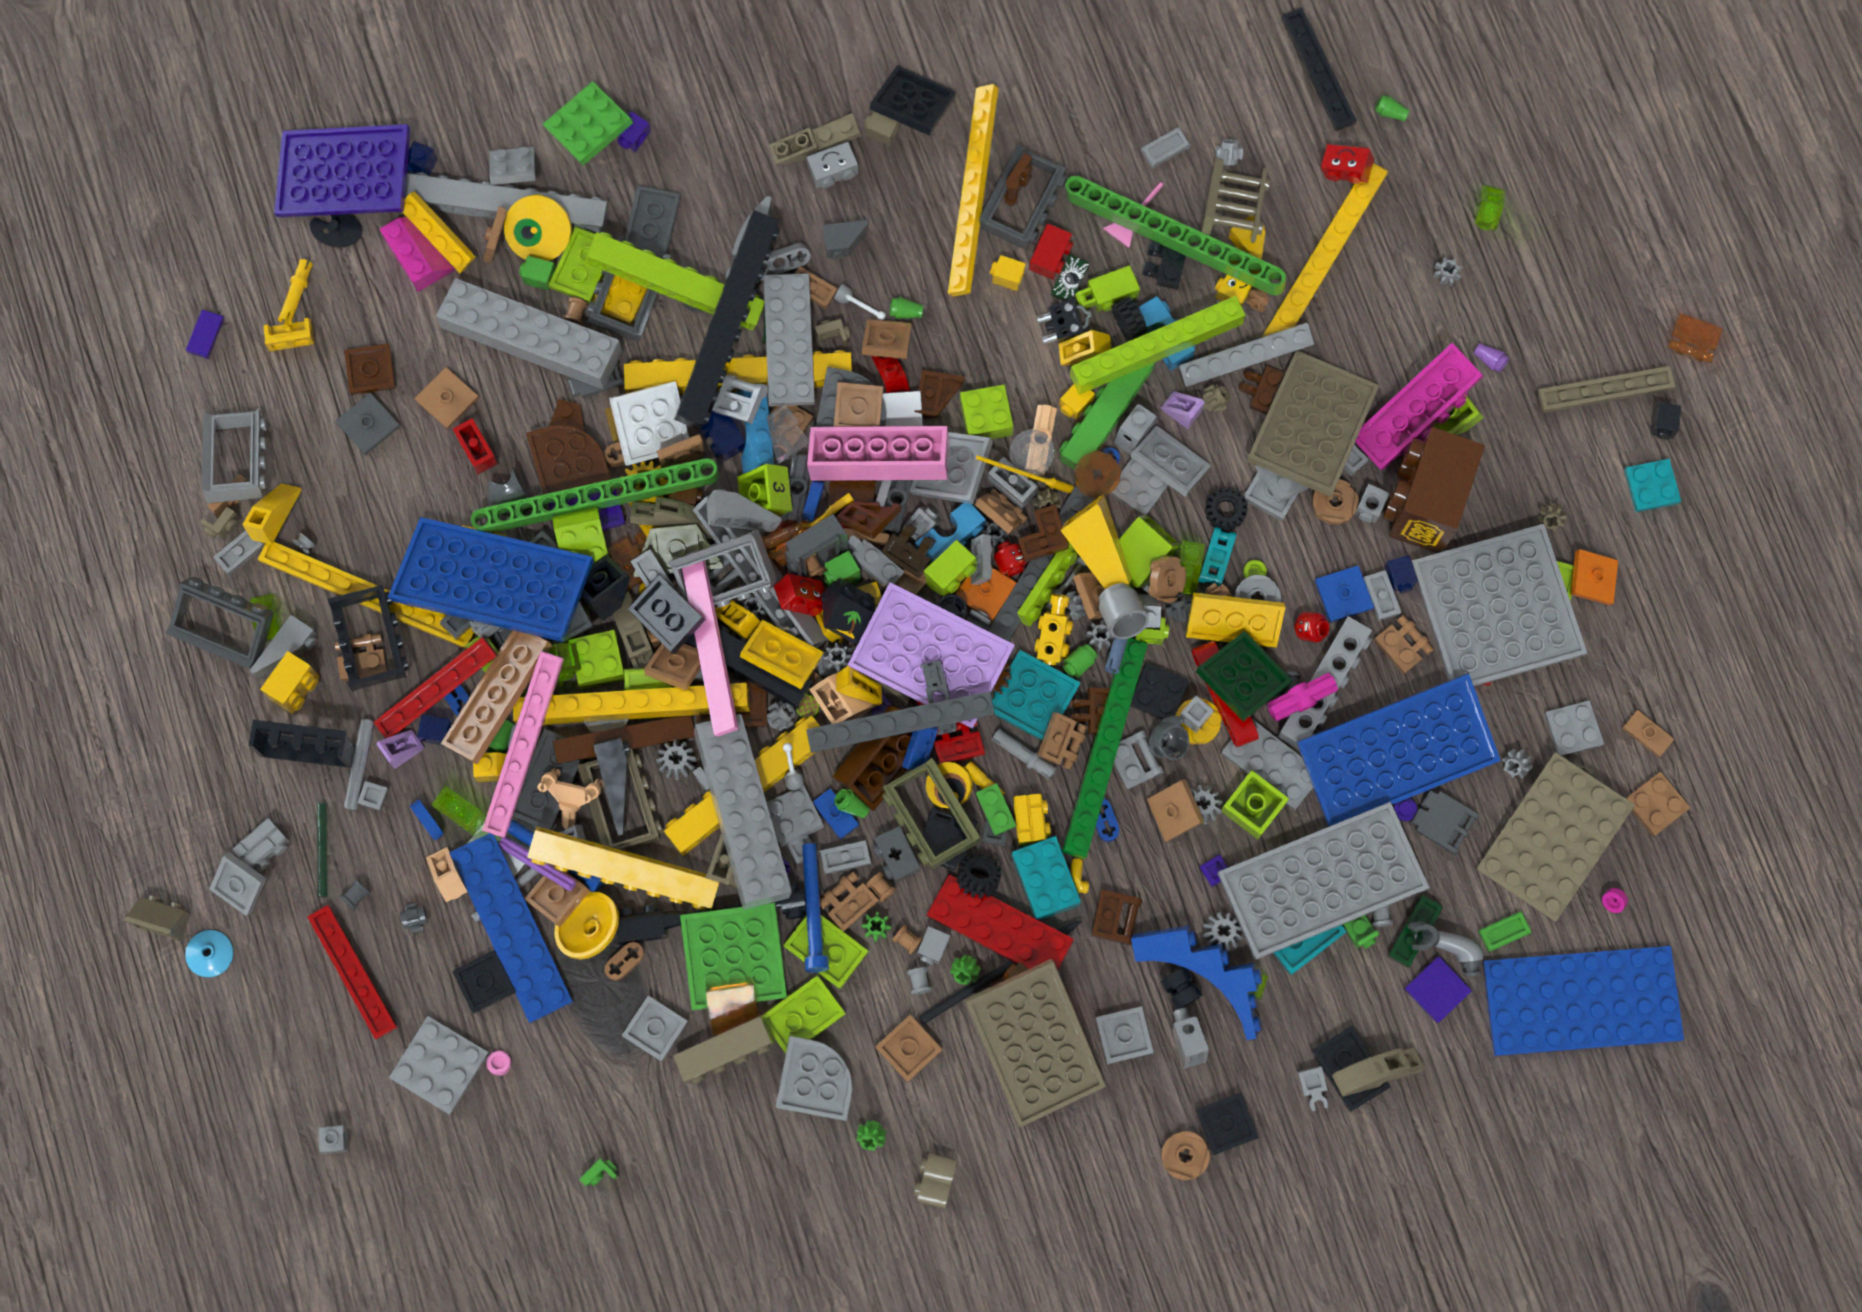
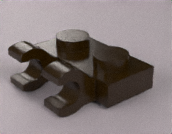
(905, 554)

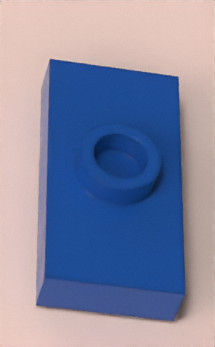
(919, 748)
(839, 821)

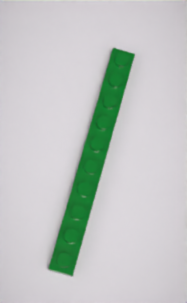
(1104, 751)

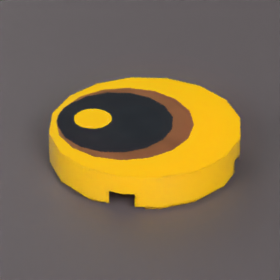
(957, 779)

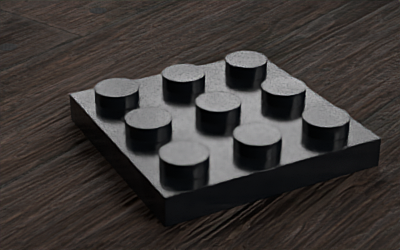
(913, 100)

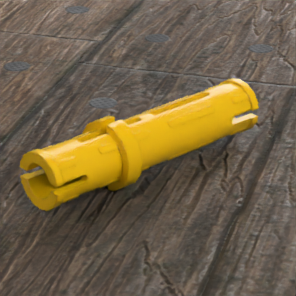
(298, 284)

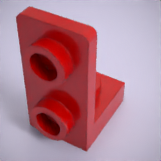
(891, 374)

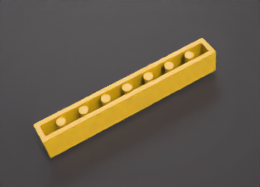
(771, 765)
(622, 867)

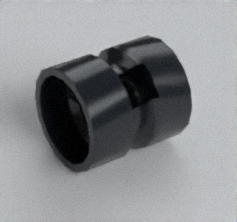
(954, 605)
(1181, 988)

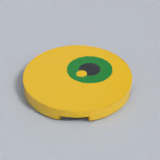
(537, 227)

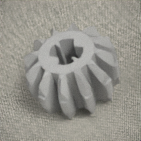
(684, 755)
(1207, 798)
(1222, 923)

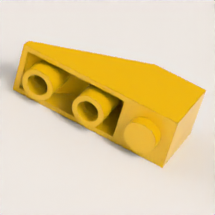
(270, 513)

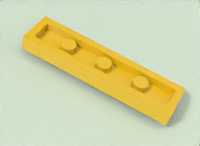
(437, 232)

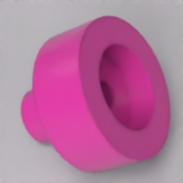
(1615, 900)

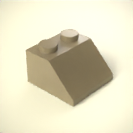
(159, 918)

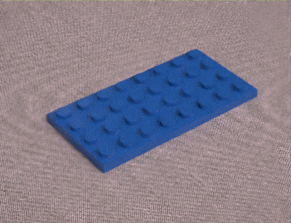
(491, 579)
(1399, 750)
(1582, 1001)

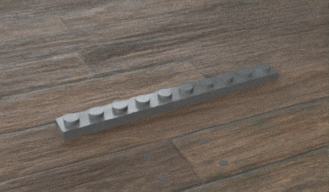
(1008, 619)

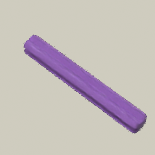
(547, 870)

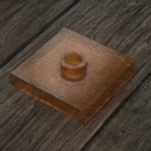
(731, 1006)

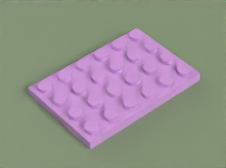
(916, 632)

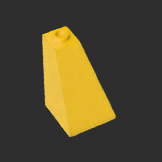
(1097, 543)

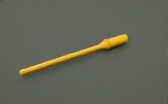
(1052, 483)
(833, 509)

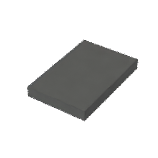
(653, 218)

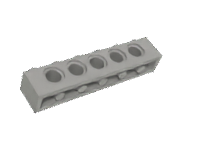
(1350, 632)

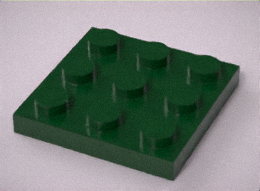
(1243, 676)

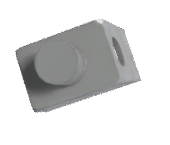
(1137, 427)
(1191, 1046)

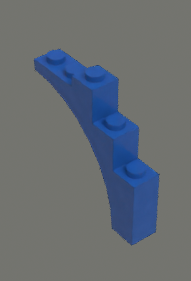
(1211, 962)

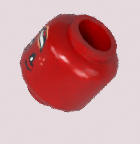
(1009, 559)
(1311, 627)

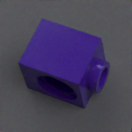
(634, 134)

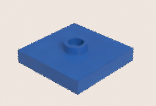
(1344, 594)

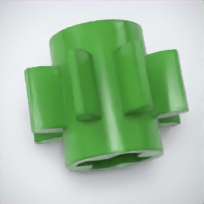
(875, 933)
(965, 969)
(871, 1135)

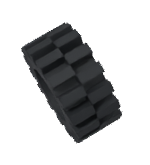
(1129, 318)
(1229, 496)
(982, 866)

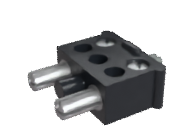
(1070, 316)

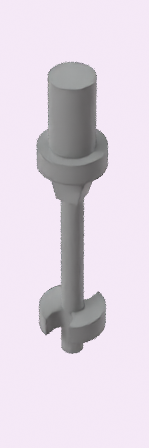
(1063, 588)

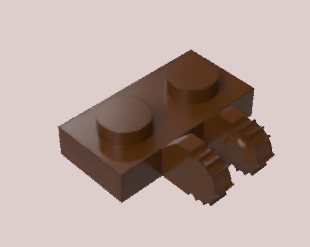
(1267, 388)
(1095, 704)

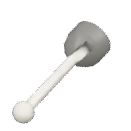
(845, 295)
(793, 778)

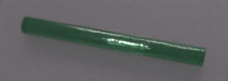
(321, 850)

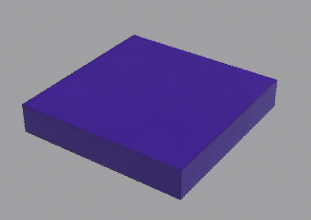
(1437, 990)

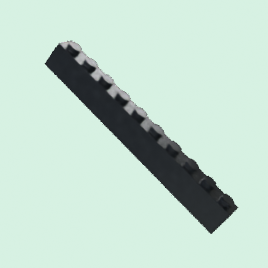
(726, 320)

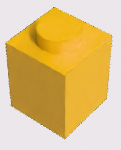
(1007, 272)
(1074, 404)

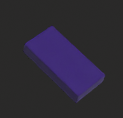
(205, 334)

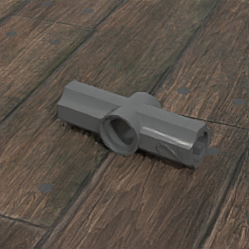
(798, 477)
(901, 490)

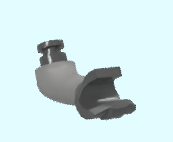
(1464, 948)

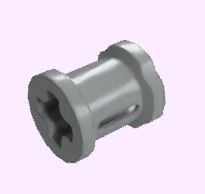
(1382, 918)
(919, 980)

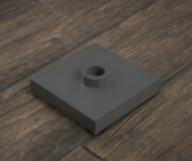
(367, 424)

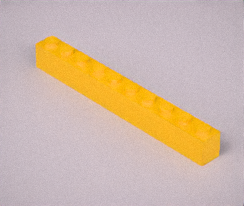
(748, 368)
(633, 704)

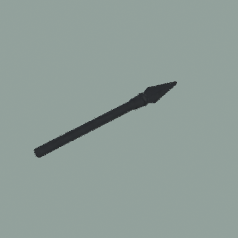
(979, 984)

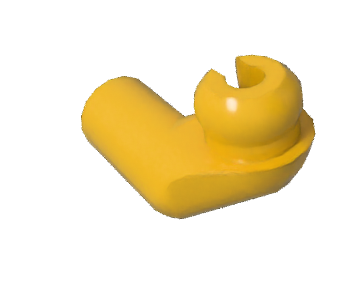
(1076, 874)

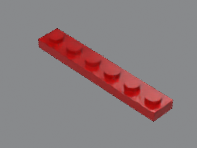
(435, 688)
(352, 972)

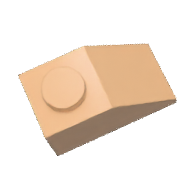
(446, 875)

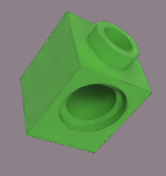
(537, 272)

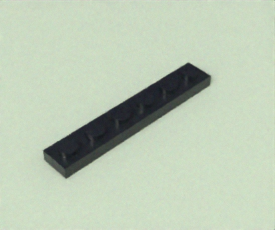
(1318, 69)

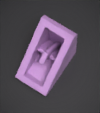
(1183, 408)
(400, 748)

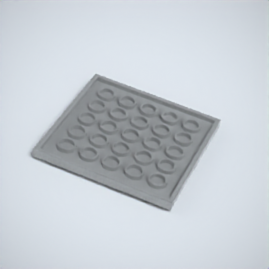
(1499, 606)

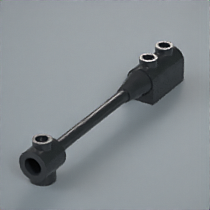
(653, 922)

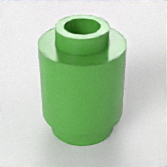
(1079, 661)

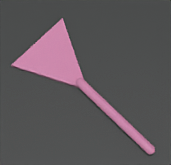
(1123, 234)

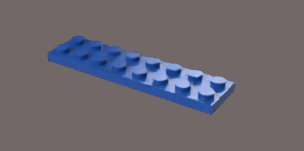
(511, 927)

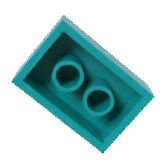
(1045, 879)

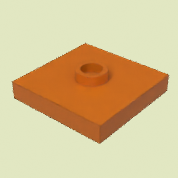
(1594, 577)
(988, 596)

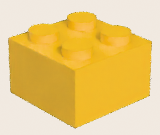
(290, 683)

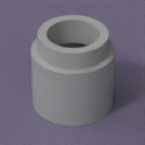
(1123, 611)

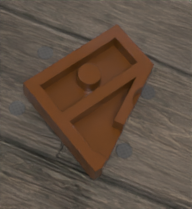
(868, 517)

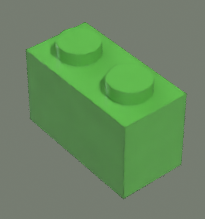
(843, 568)

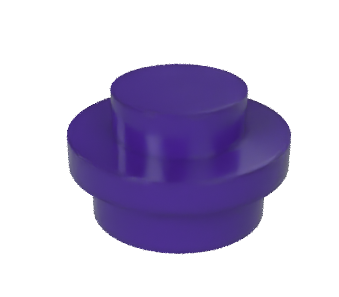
(1405, 810)

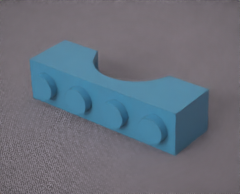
(758, 443)

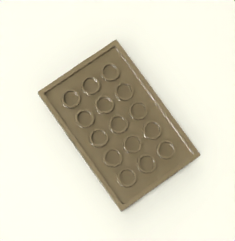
(1313, 423)
(1555, 837)
(1035, 1043)

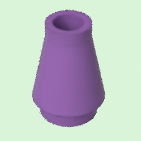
(1491, 357)

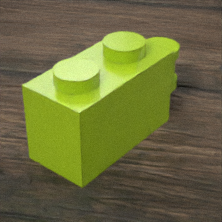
(1109, 289)

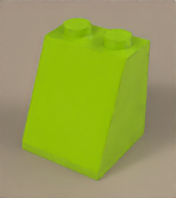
(1142, 545)

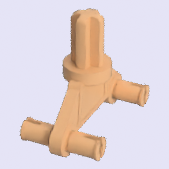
(568, 795)

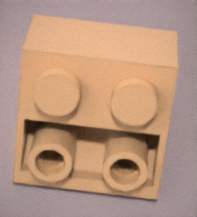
(837, 705)

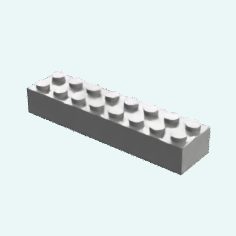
(529, 333)
(743, 815)

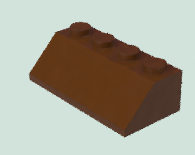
(873, 766)

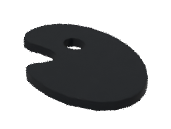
(343, 230)

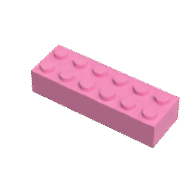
(879, 453)

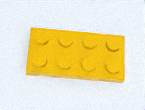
(1227, 617)

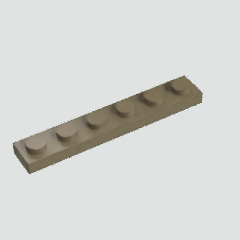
(1606, 389)

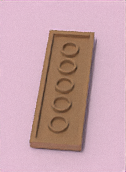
(495, 695)

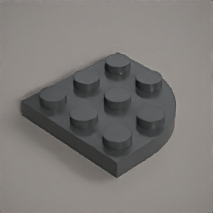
(828, 399)

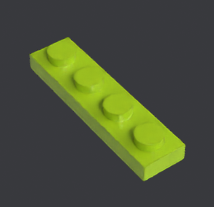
(1042, 591)

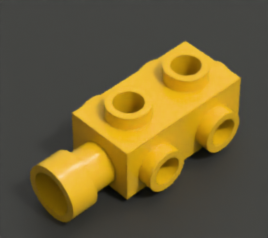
(1056, 638)

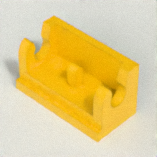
(289, 336)

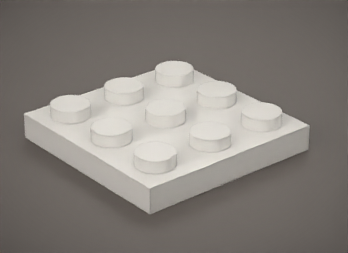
(647, 421)

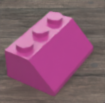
(415, 253)

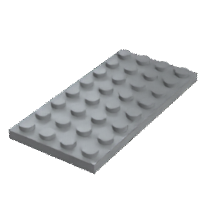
(1323, 880)

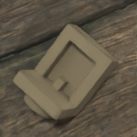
(828, 330)
(225, 523)

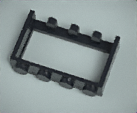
(390, 622)
(300, 748)

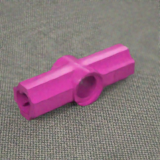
(1302, 697)

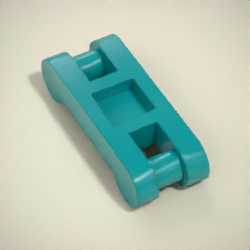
(1217, 556)

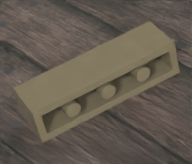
(723, 1050)

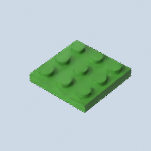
(587, 123)

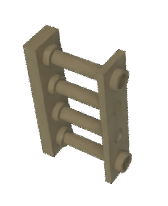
(1216, 204)

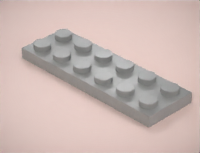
(788, 340)

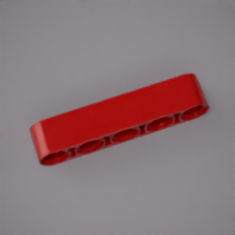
(1239, 731)

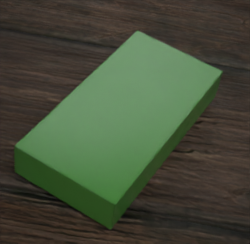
(1504, 931)

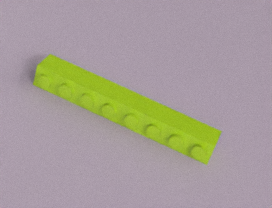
(662, 276)
(1157, 345)

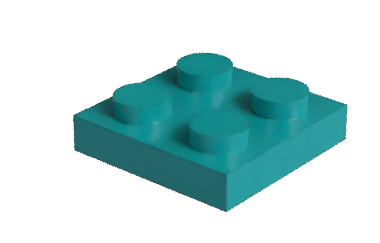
(1652, 485)

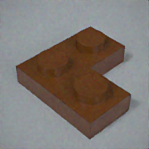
(1048, 540)

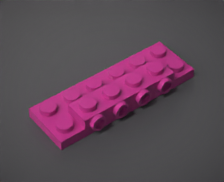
(1419, 407)

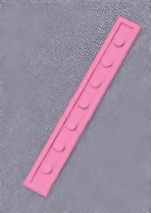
(710, 650)
(523, 744)

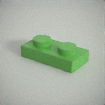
(996, 809)

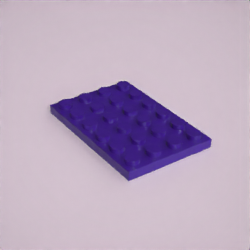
(342, 171)

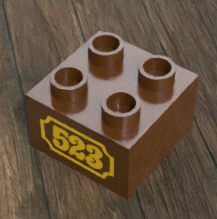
(1436, 489)

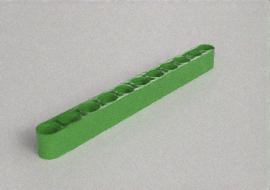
(1181, 243)
(606, 499)

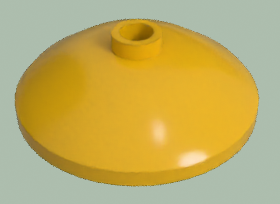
(577, 934)

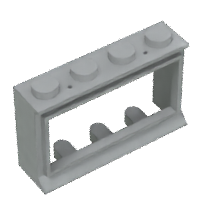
(258, 462)
(760, 555)

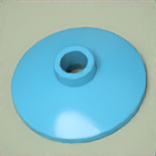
(217, 961)

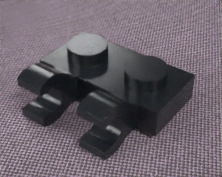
(1170, 269)

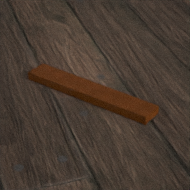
(637, 736)

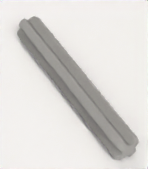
(359, 764)

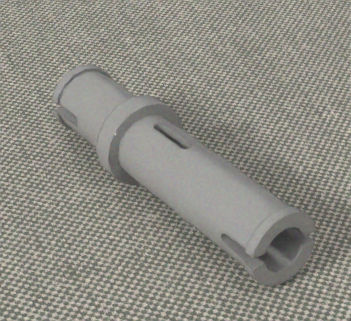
(1024, 754)

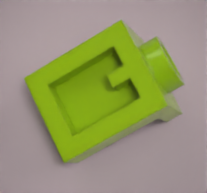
(1152, 636)

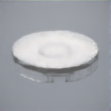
(1032, 451)

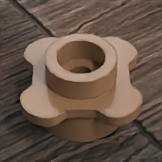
(1257, 300)

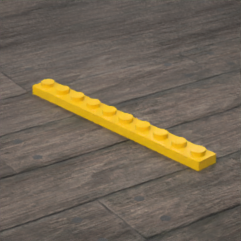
(973, 190)
(1326, 252)
(342, 583)

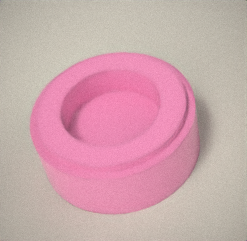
(499, 1063)

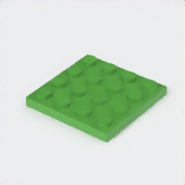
(733, 949)

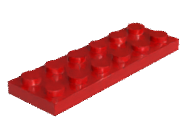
(998, 926)

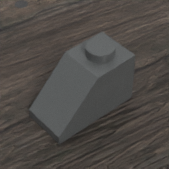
(842, 238)

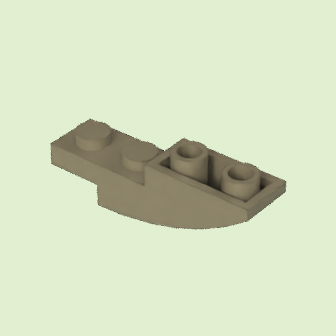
(809, 142)
(665, 514)
(633, 634)
(1377, 1070)

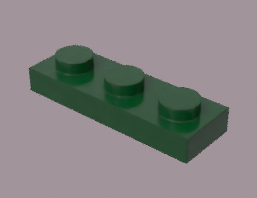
(1424, 911)

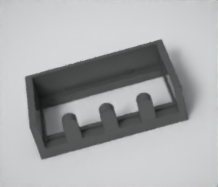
(1039, 217)
(601, 290)
(824, 538)
(233, 603)

